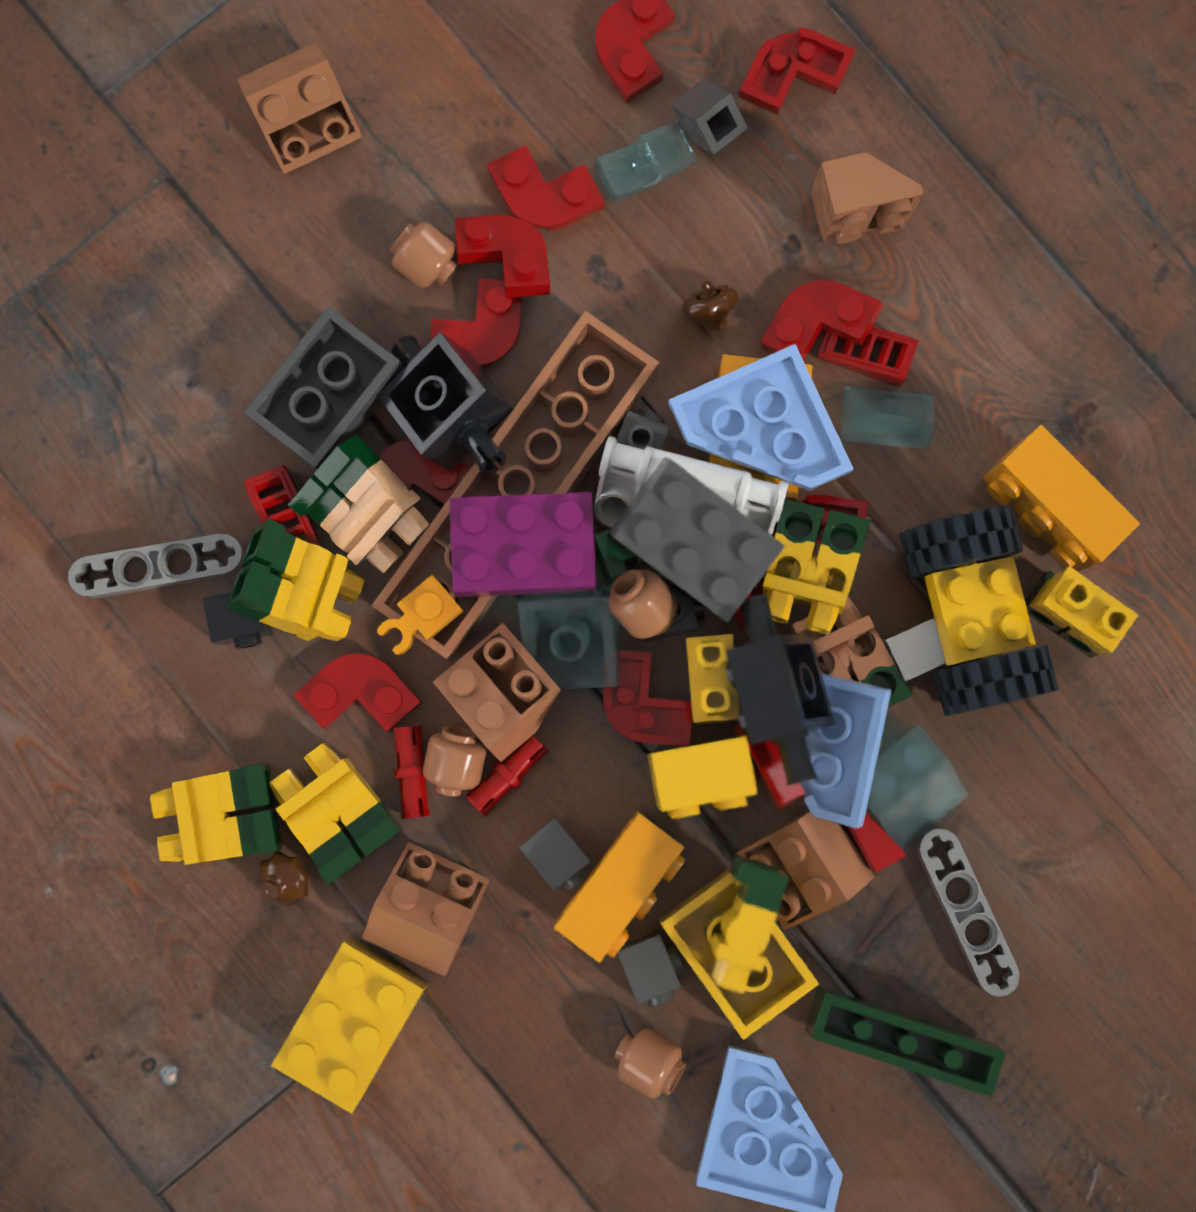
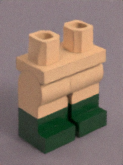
(361, 504)

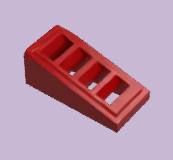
(879, 371)
(261, 505)
(874, 844)

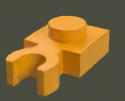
(425, 610)

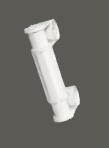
(628, 468)

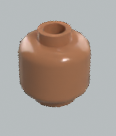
(423, 255)
(642, 603)
(454, 760)
(649, 1063)

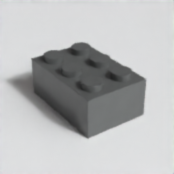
(324, 389)
(696, 539)

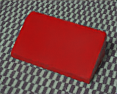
(770, 770)

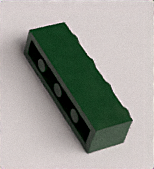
(905, 1041)

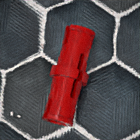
(410, 772)
(506, 775)

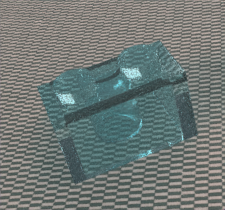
(573, 637)
(912, 786)

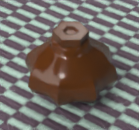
(711, 305)
(283, 879)

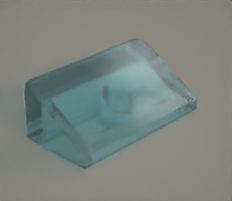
(887, 417)

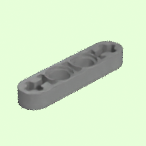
(158, 571)
(971, 909)

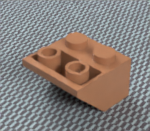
(300, 107)
(862, 196)
(499, 692)
(818, 860)
(425, 909)

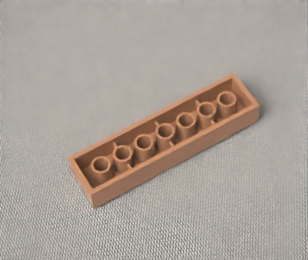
(547, 448)

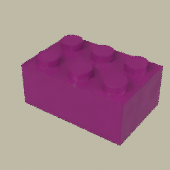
(522, 544)

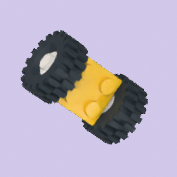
(978, 609)

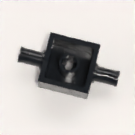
(446, 403)
(779, 689)

